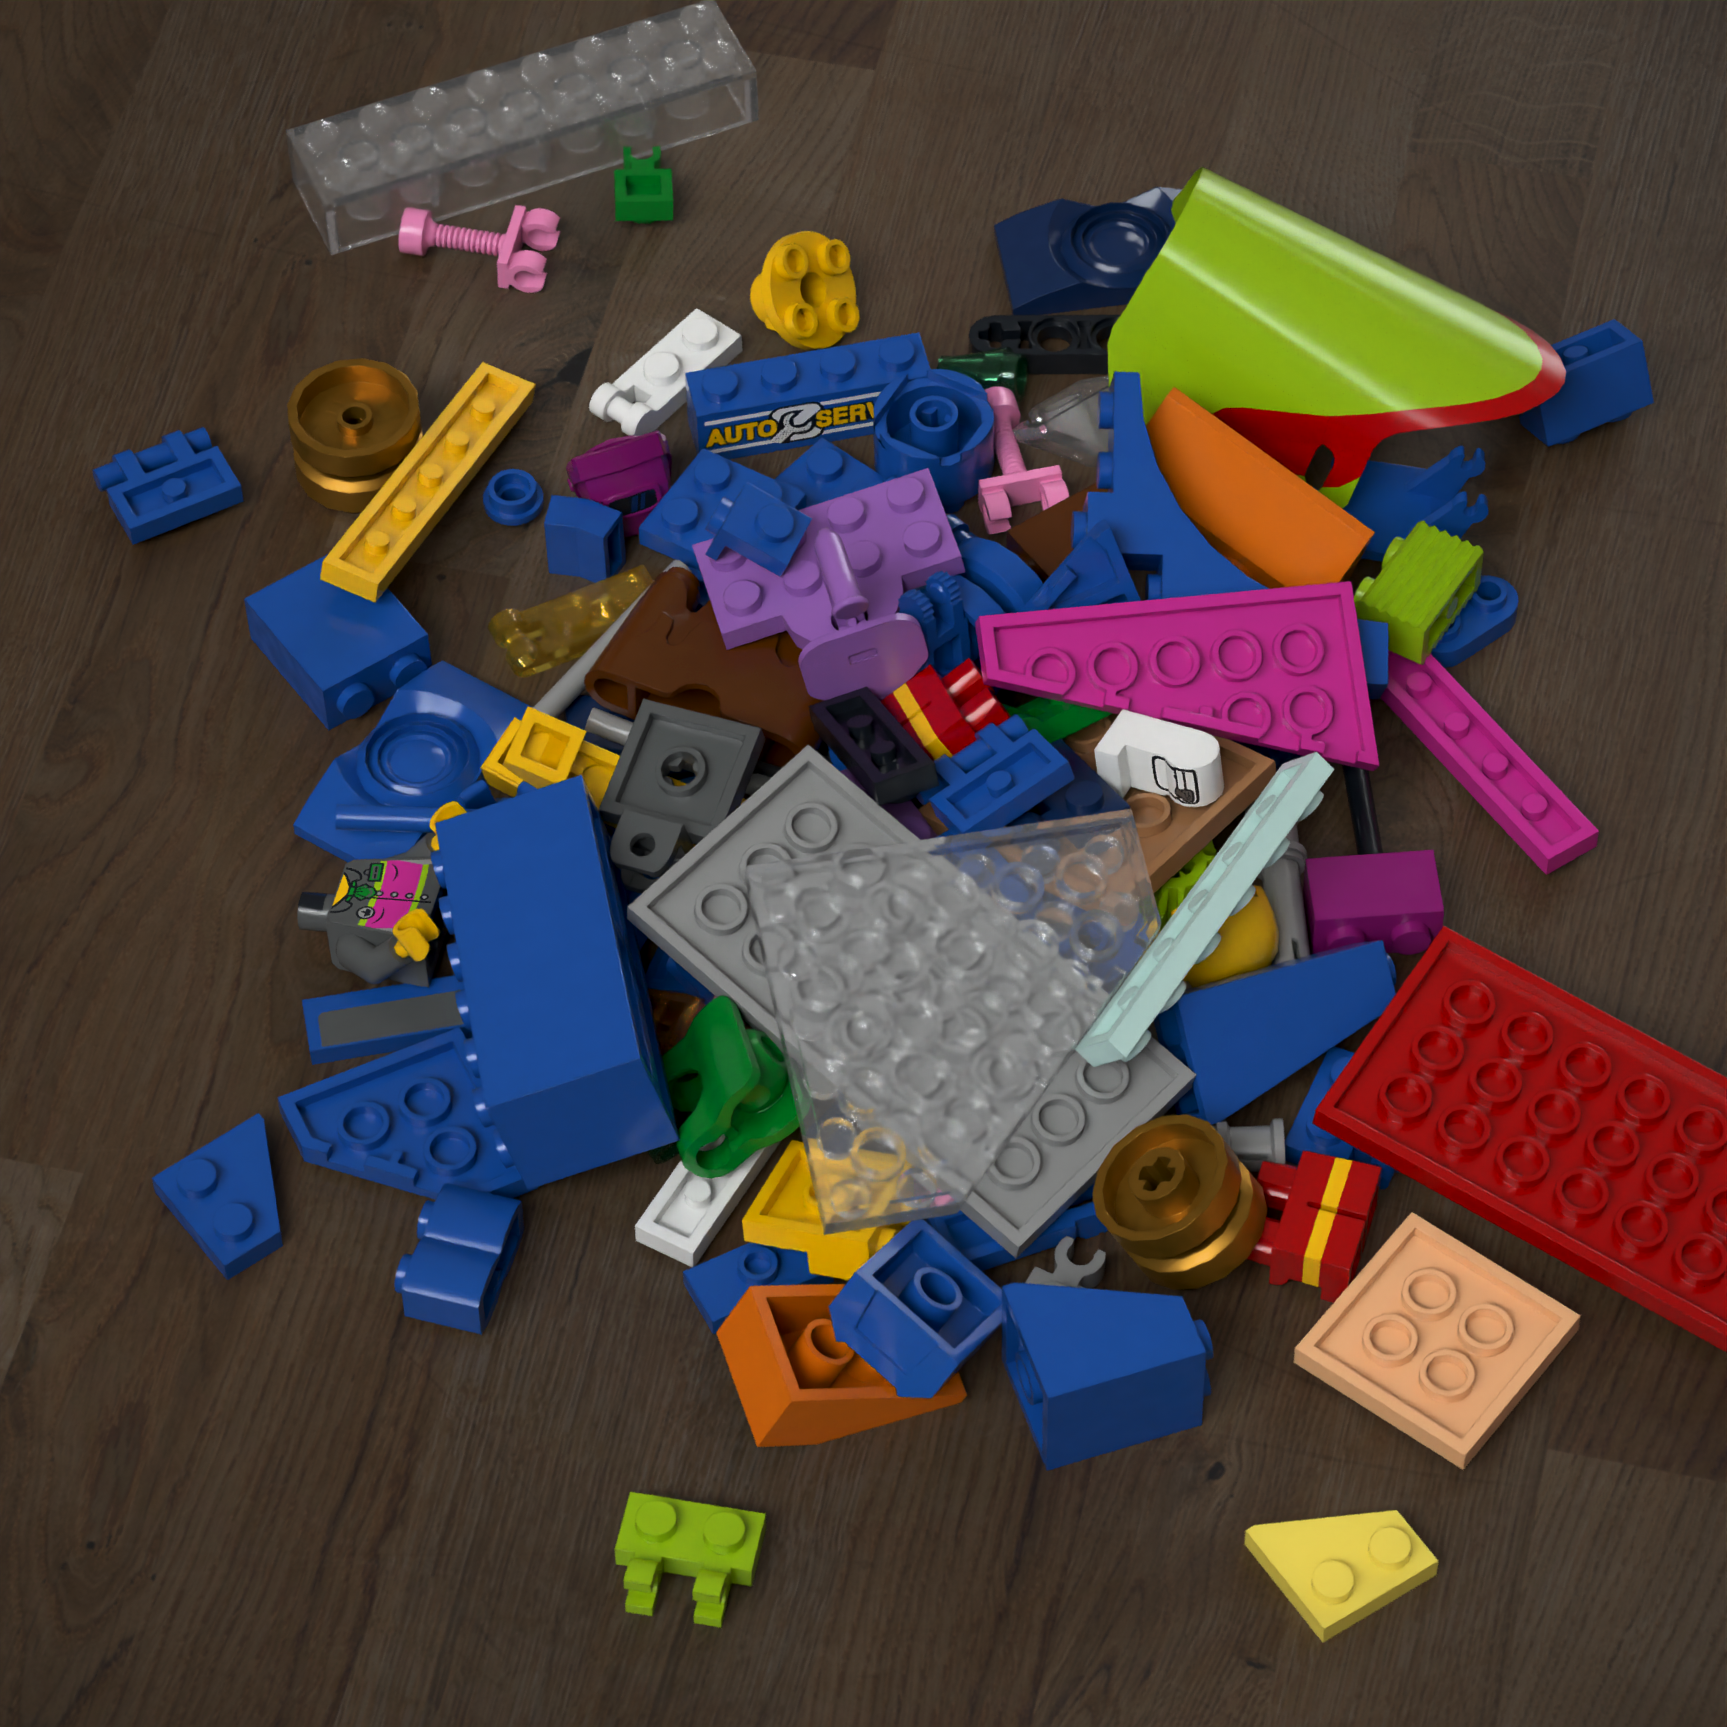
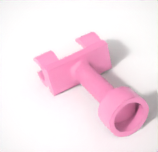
(514, 267)
(1016, 484)

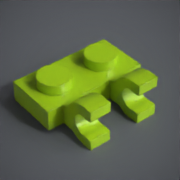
(687, 1540)

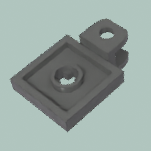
(662, 819)

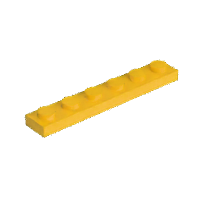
(427, 482)

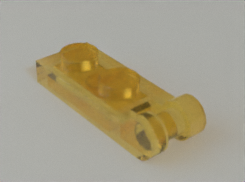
(566, 623)

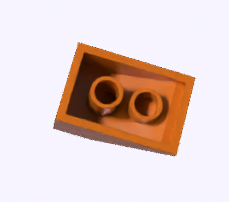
(801, 1381)

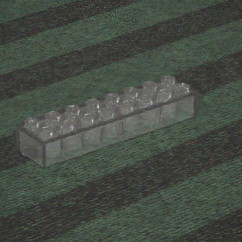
(523, 124)

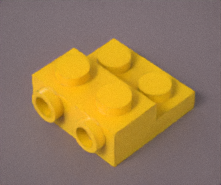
(789, 1218)

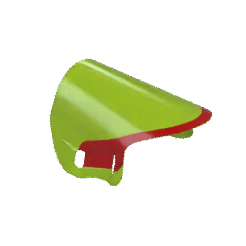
(1315, 336)

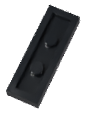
(874, 746)

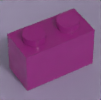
(1373, 899)

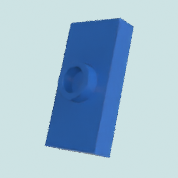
(723, 1280)

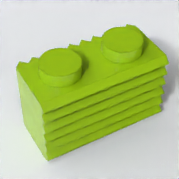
(1420, 589)

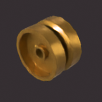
(351, 430)
(1180, 1202)

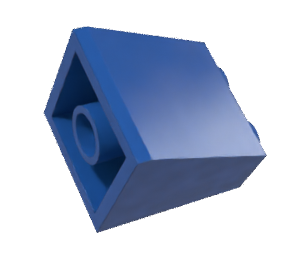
(1102, 1367)

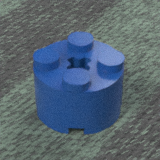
(938, 426)

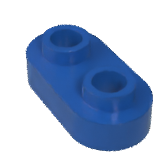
(1481, 622)

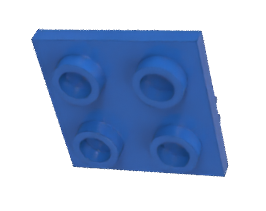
(1397, 497)

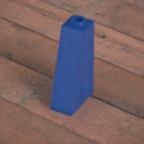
(1271, 1022)

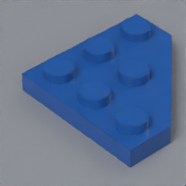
(403, 1122)

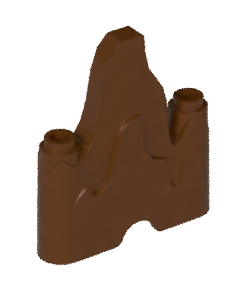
(681, 661)

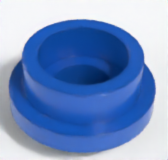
(513, 498)

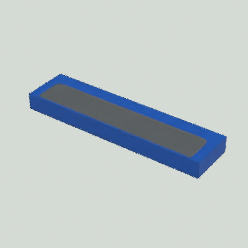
(380, 1019)

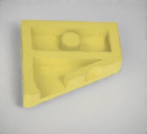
(1342, 1565)

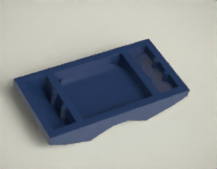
(1081, 253)

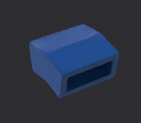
(584, 538)

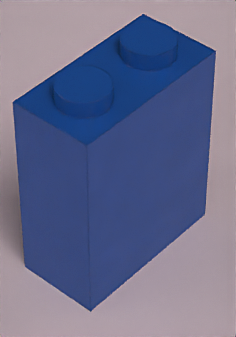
(336, 645)

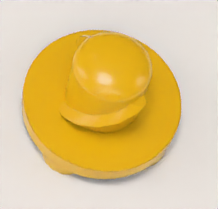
(807, 291)

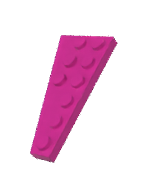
(1236, 665)

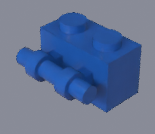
(1602, 384)

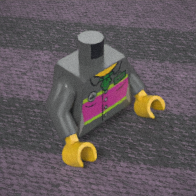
(385, 913)

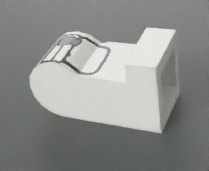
(1160, 759)

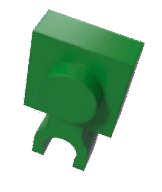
(643, 189)

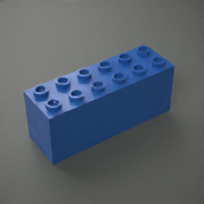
(551, 985)

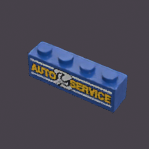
(797, 396)

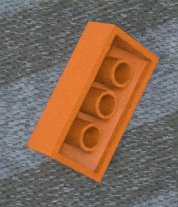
(1250, 503)

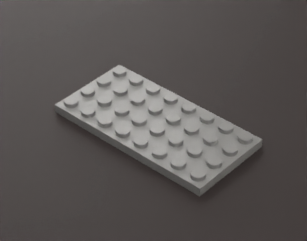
(707, 925)

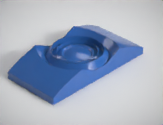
(415, 757)

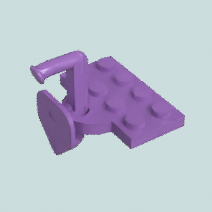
(846, 578)

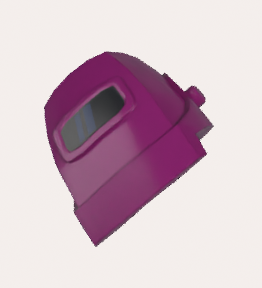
(624, 475)

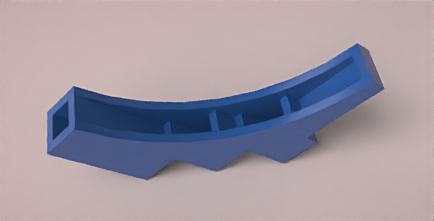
(1156, 531)

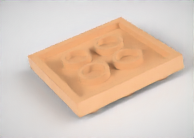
(1437, 1340)

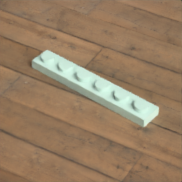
(1194, 926)

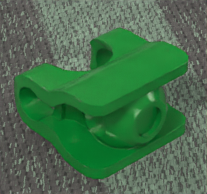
(737, 1093)

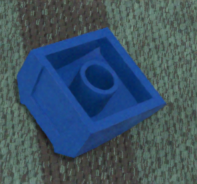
(917, 1311)

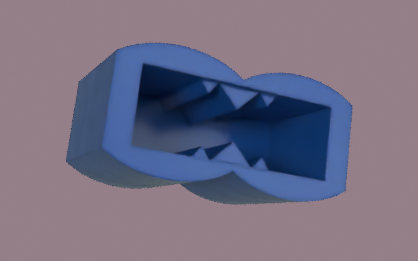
(460, 1258)

